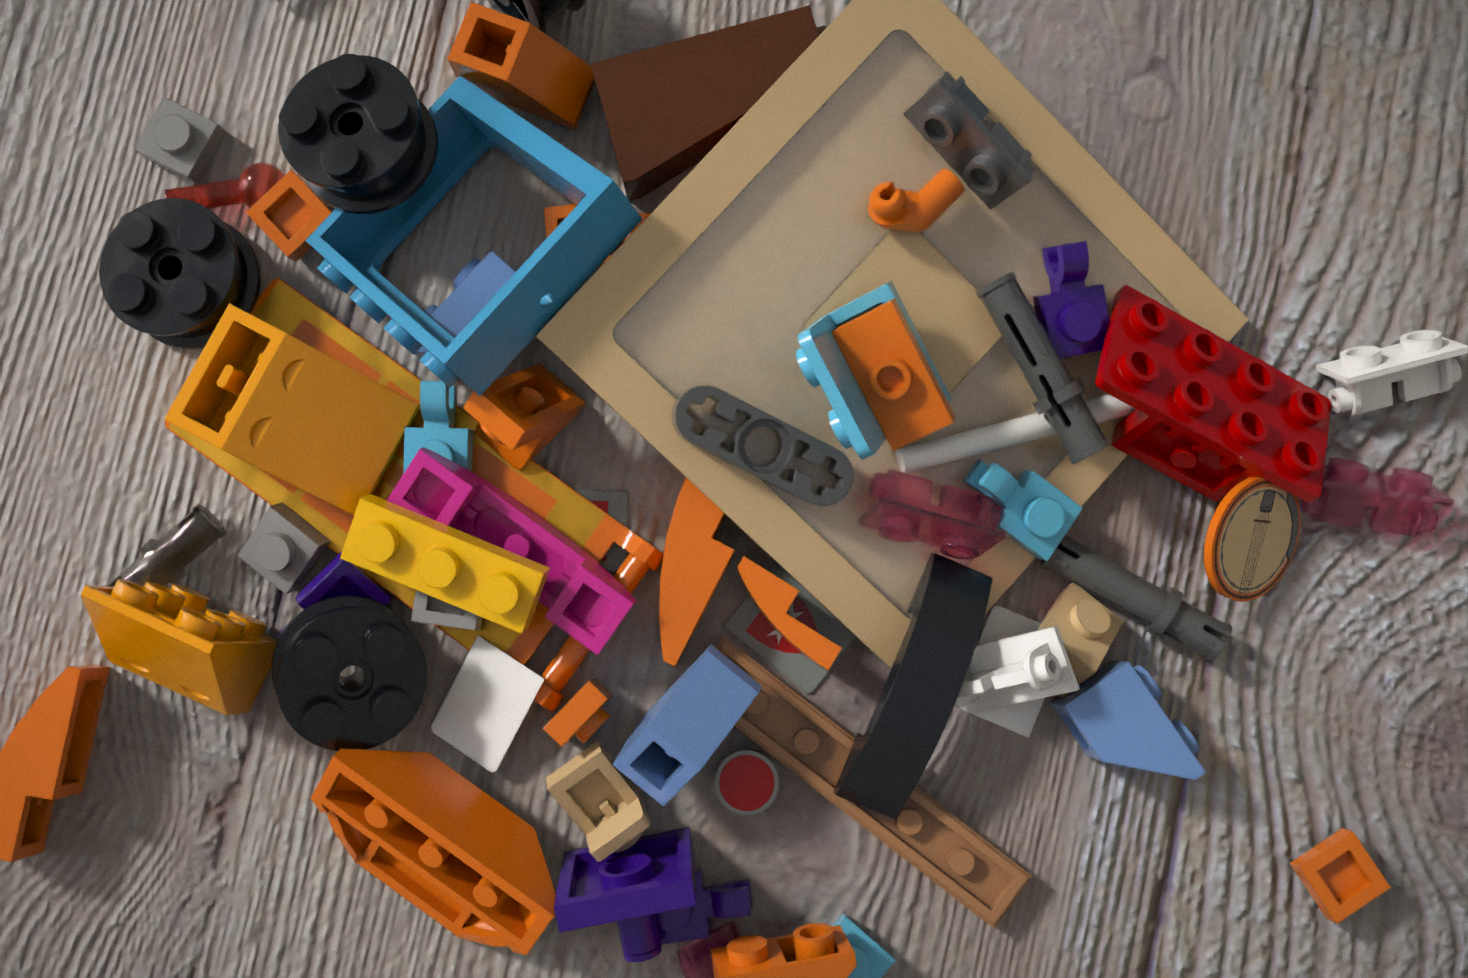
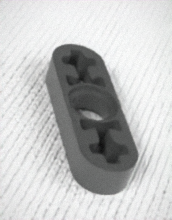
(813, 452)

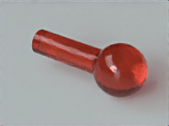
(248, 189)

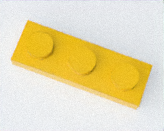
(444, 563)

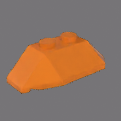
(440, 844)

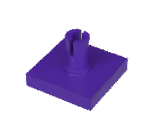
(628, 889)

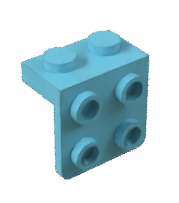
(826, 366)

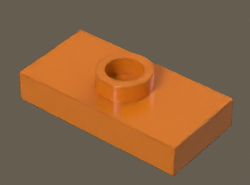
(893, 374)

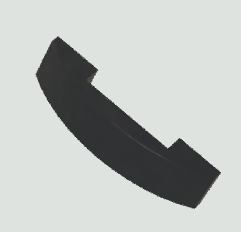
(919, 688)

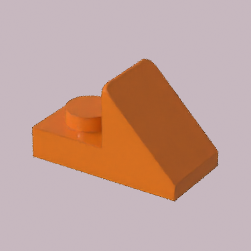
(523, 413)

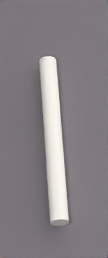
(997, 436)

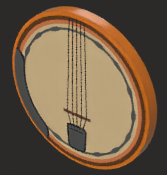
(1251, 539)

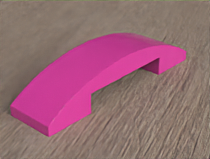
(578, 589)

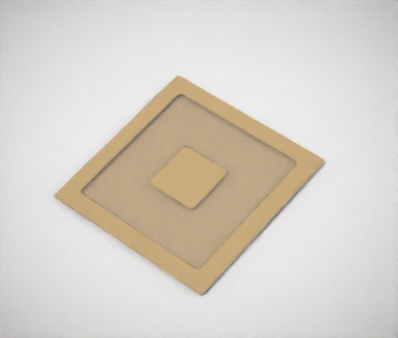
(783, 234)

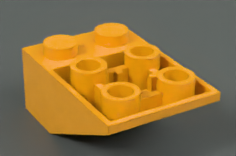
(292, 410)
(182, 643)

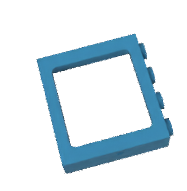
(467, 127)

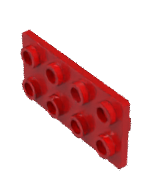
(1207, 405)

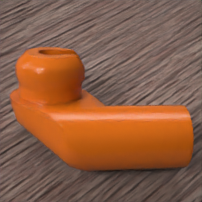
(914, 210)

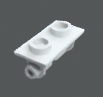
(1417, 363)
(1017, 671)

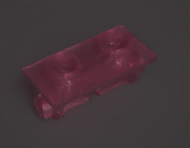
(1399, 500)
(959, 525)

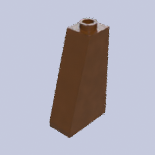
(685, 95)

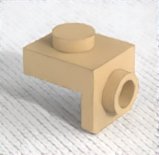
(1084, 628)
(600, 801)

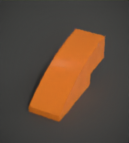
(690, 569)
(47, 758)

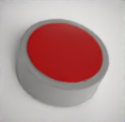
(746, 782)

